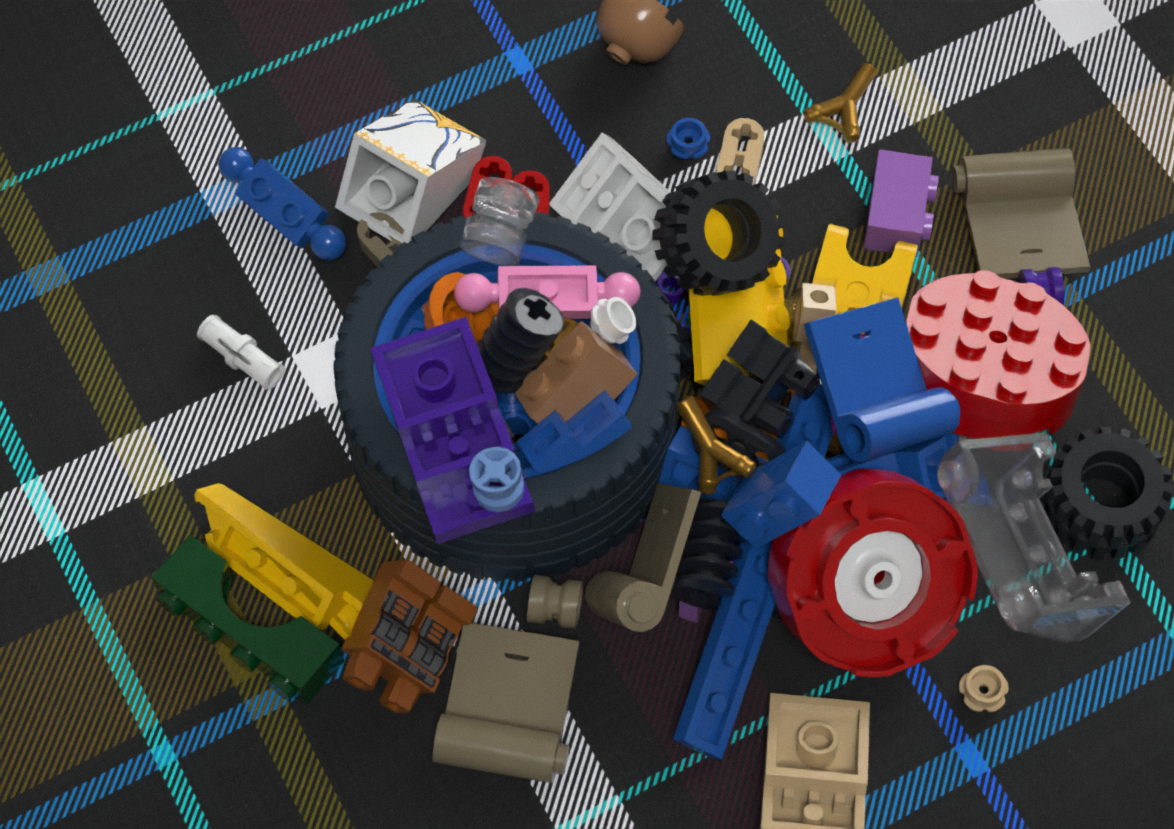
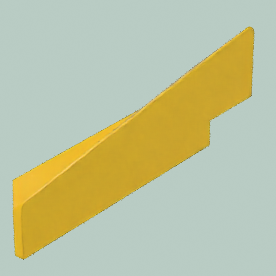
(283, 562)

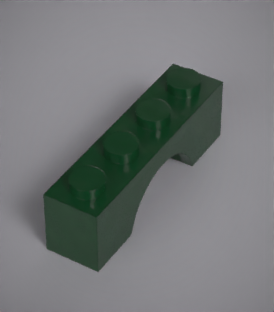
(292, 655)

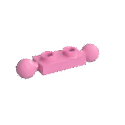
(569, 288)

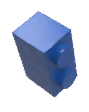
(781, 495)

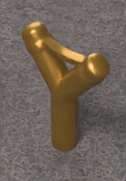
(844, 104)
(712, 450)

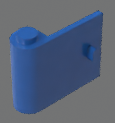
(877, 382)

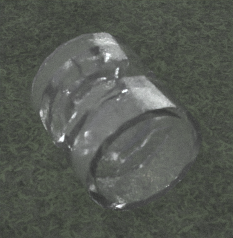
(501, 214)

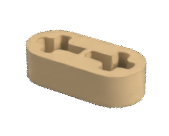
(749, 159)

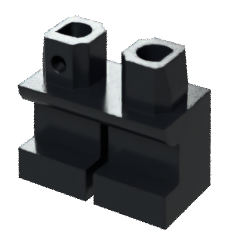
(758, 381)

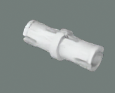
(241, 352)

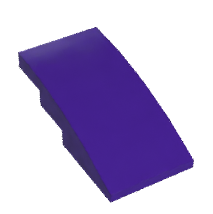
(444, 420)

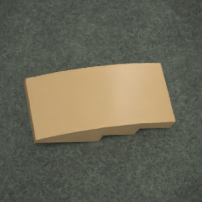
(815, 763)

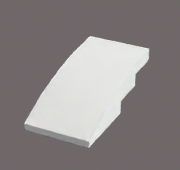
(617, 199)

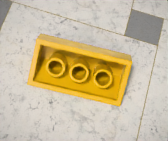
(723, 317)

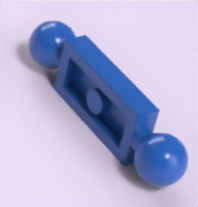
(282, 203)

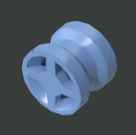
(500, 466)

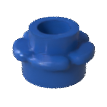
(688, 130)

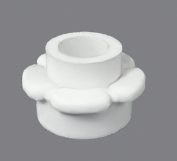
(613, 320)

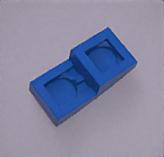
(562, 442)

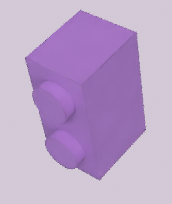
(899, 201)

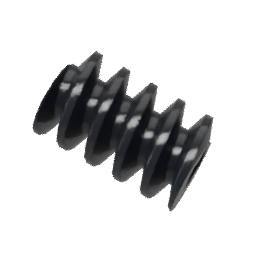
(519, 338)
(708, 557)

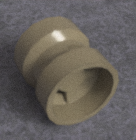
(552, 601)

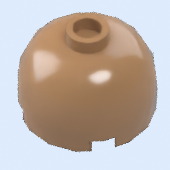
(637, 30)

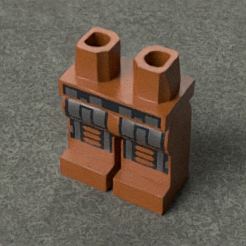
(404, 634)

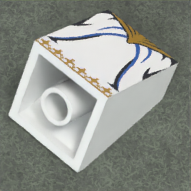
(407, 168)

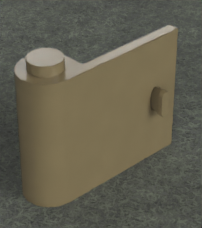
(1022, 211)
(642, 596)
(508, 709)

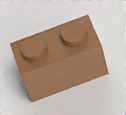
(575, 375)

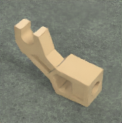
(813, 304)

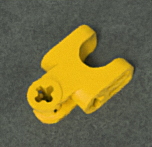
(859, 284)

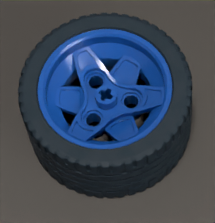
(577, 506)

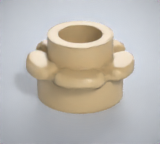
(984, 676)

